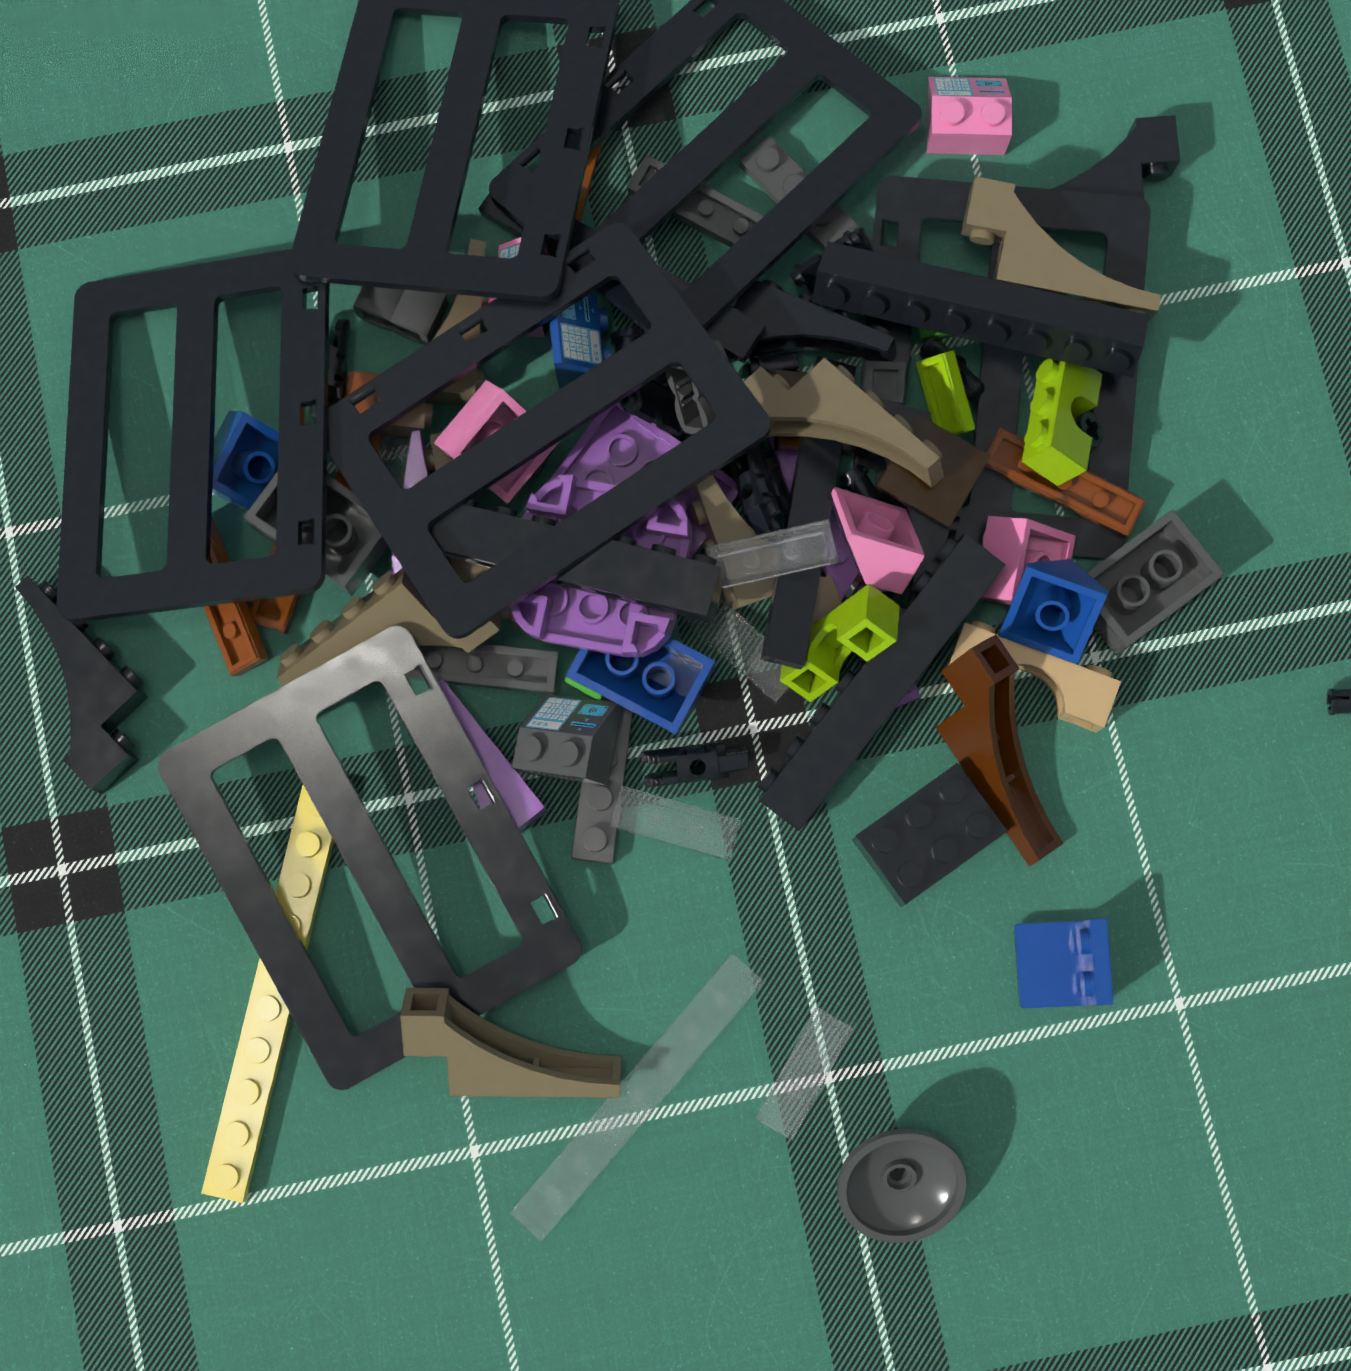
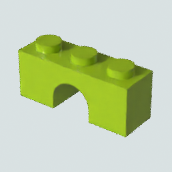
(1053, 440)
(860, 624)

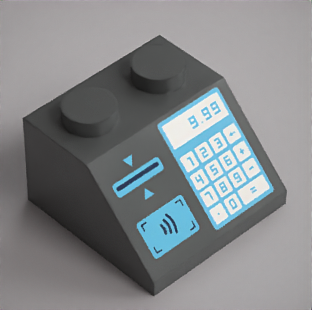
(568, 739)

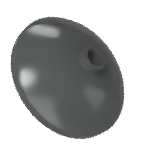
(903, 1202)

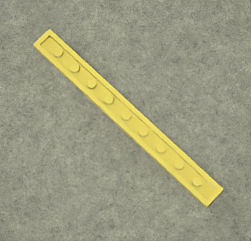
(267, 1016)

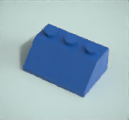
(655, 686)

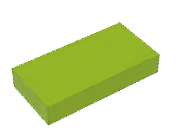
(945, 393)

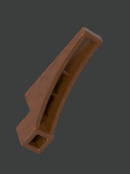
(989, 749)

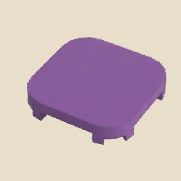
(592, 620)

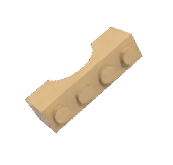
(1081, 693)

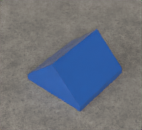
(1054, 609)

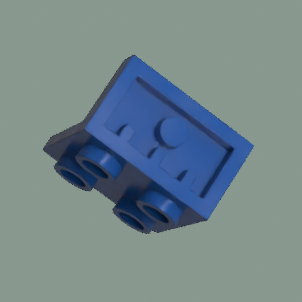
(1063, 963)

